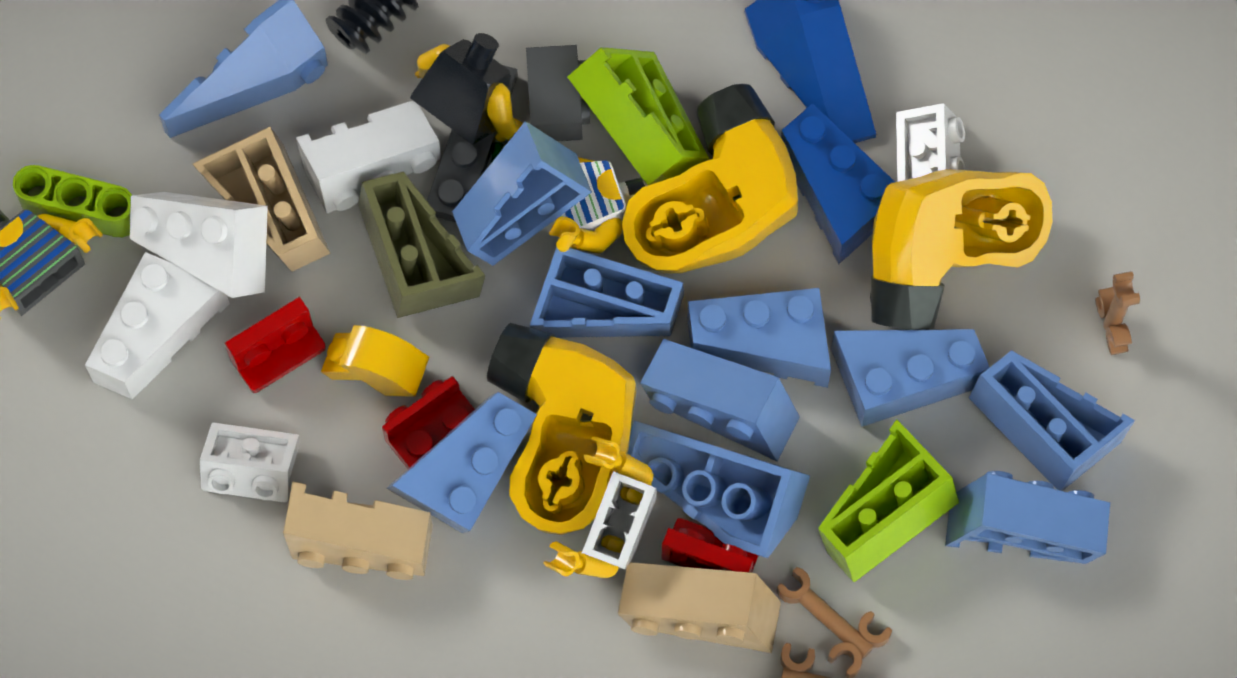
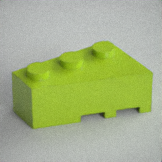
(639, 111)
(887, 505)

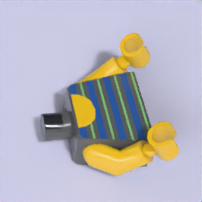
(39, 255)

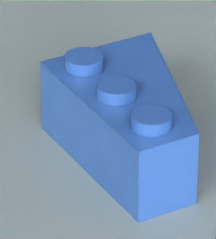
(519, 194)
(605, 299)
(765, 332)
(906, 368)
(721, 397)
(1047, 420)
(467, 463)
(1030, 517)

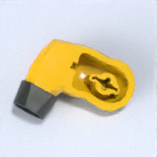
(722, 203)
(949, 223)
(578, 399)

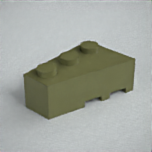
(413, 248)

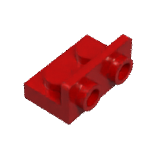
(275, 345)
(422, 425)
(697, 547)

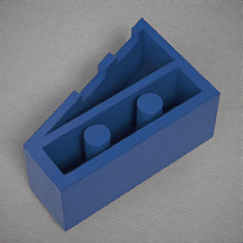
(836, 179)

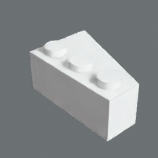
(389, 144)
(205, 237)
(150, 324)

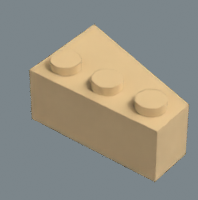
(262, 174)
(357, 534)
(700, 605)

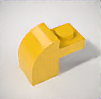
(377, 359)

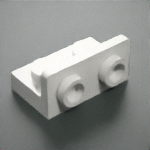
(928, 141)
(248, 462)

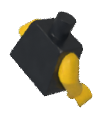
(467, 89)

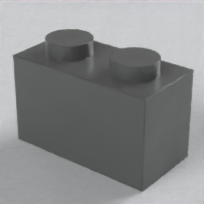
(552, 97)

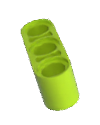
(64, 186)

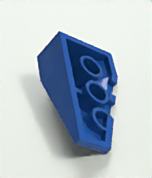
(815, 58)

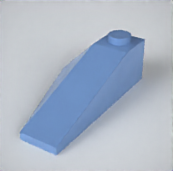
(268, 64)
(726, 491)

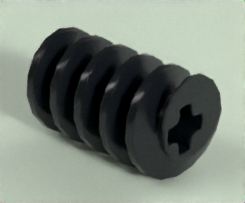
(363, 18)

